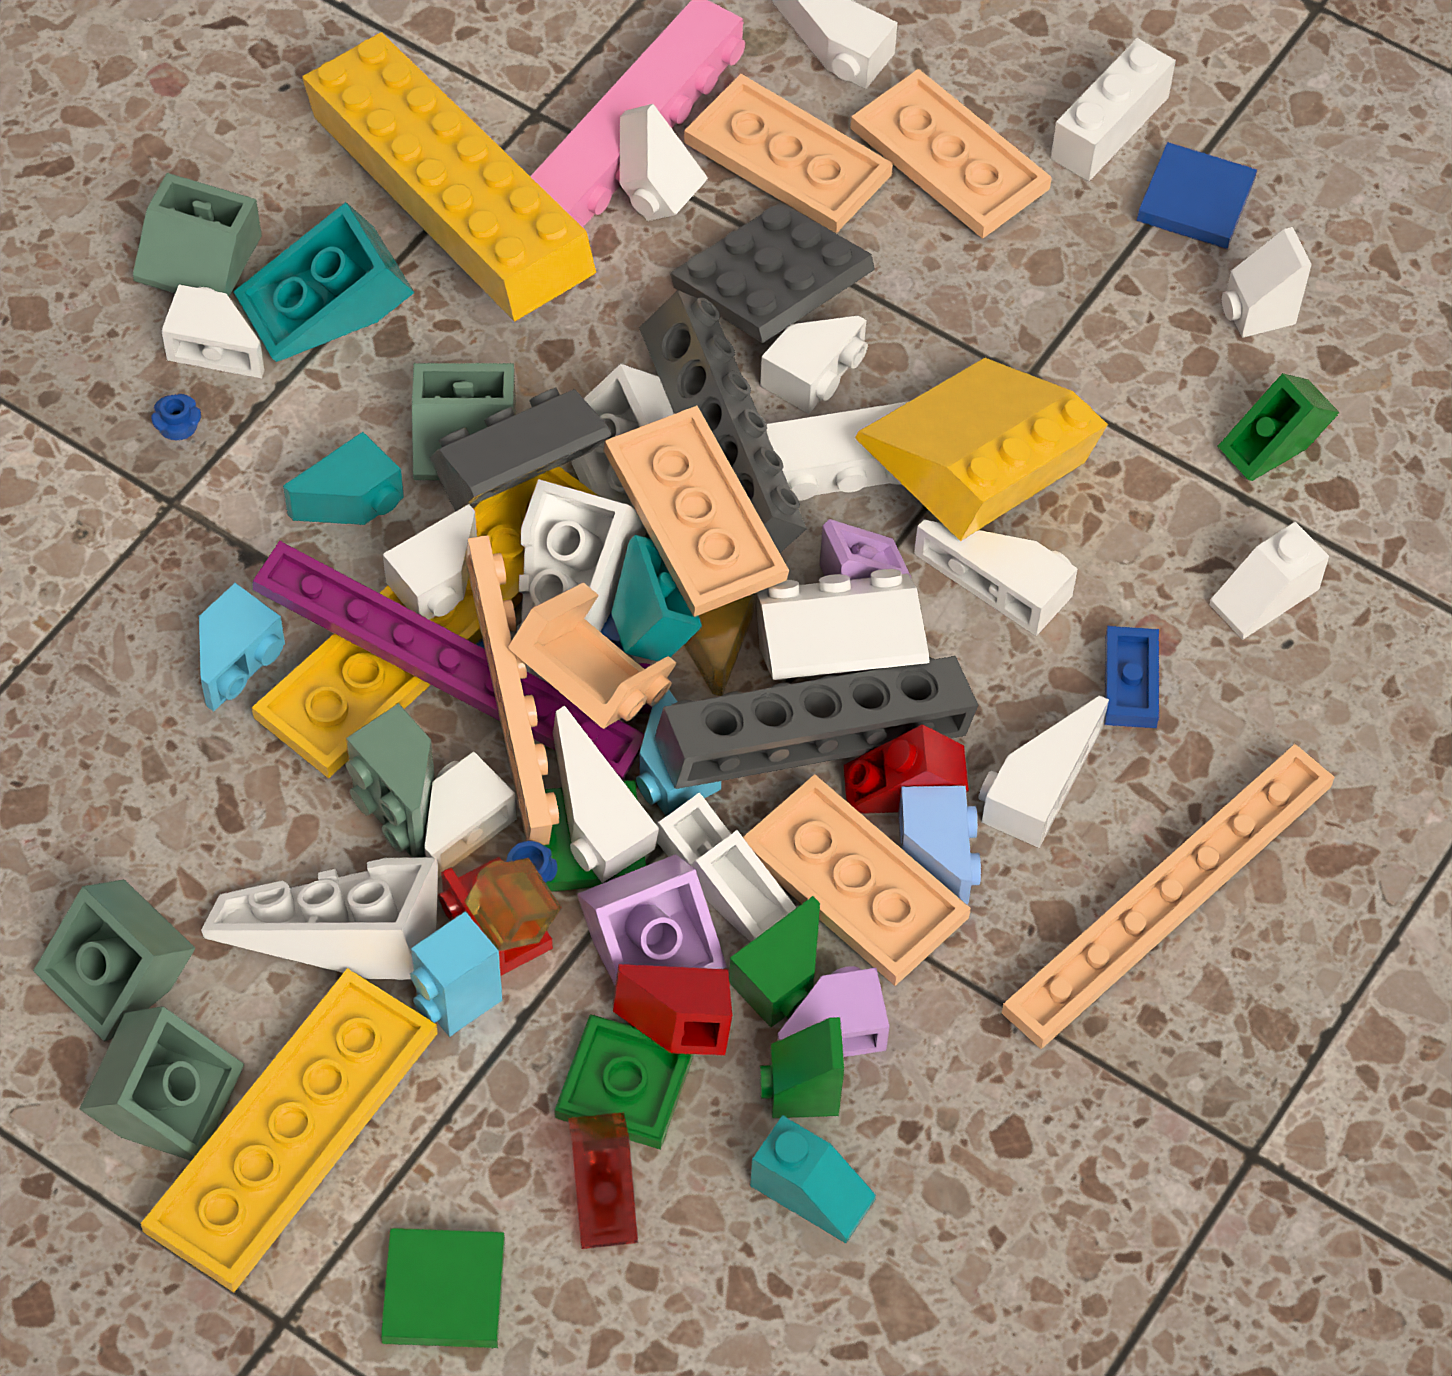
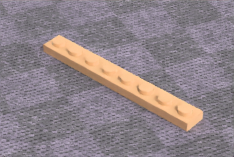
(1166, 896)

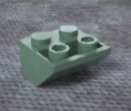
(196, 236)
(452, 399)
(393, 777)

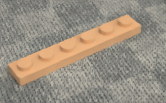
(515, 710)

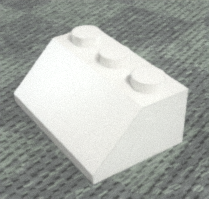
(624, 403)
(841, 625)

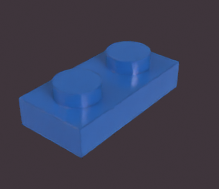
(1132, 676)

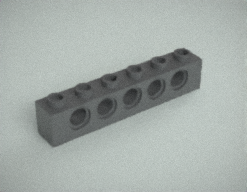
(701, 371)
(810, 721)

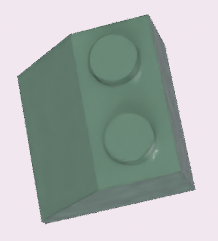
(112, 956)
(162, 1083)

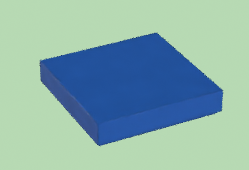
(1197, 195)

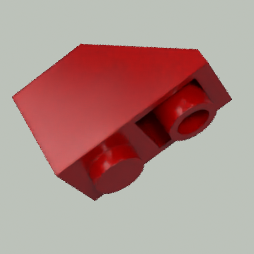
(911, 759)
(676, 1006)

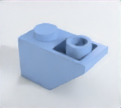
(937, 832)

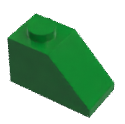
(1278, 426)
(779, 965)
(805, 1072)

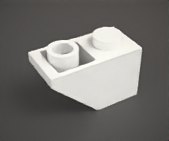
(811, 359)

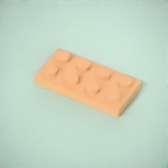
(788, 153)
(950, 153)
(695, 511)
(864, 881)

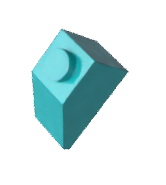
(346, 486)
(649, 606)
(811, 1179)

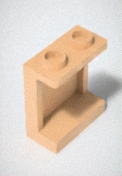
(585, 662)

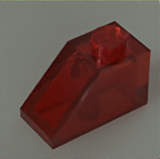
(603, 1180)

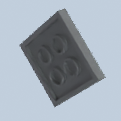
(773, 271)

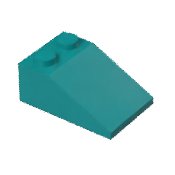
(324, 286)

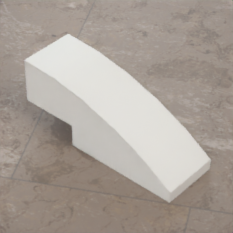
(726, 867)

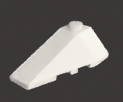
(573, 541)
(337, 922)

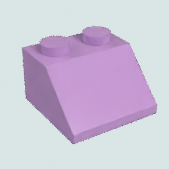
(652, 919)

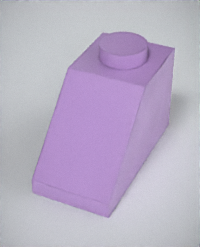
(856, 999)

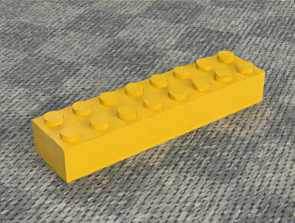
(450, 176)

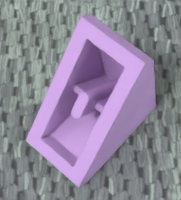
(857, 551)

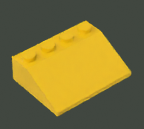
(983, 442)

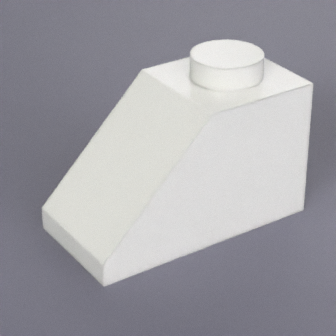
(655, 164)
(1268, 286)
(210, 333)
(431, 566)
(1271, 580)
(466, 810)

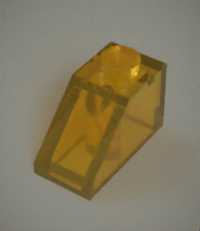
(719, 641)

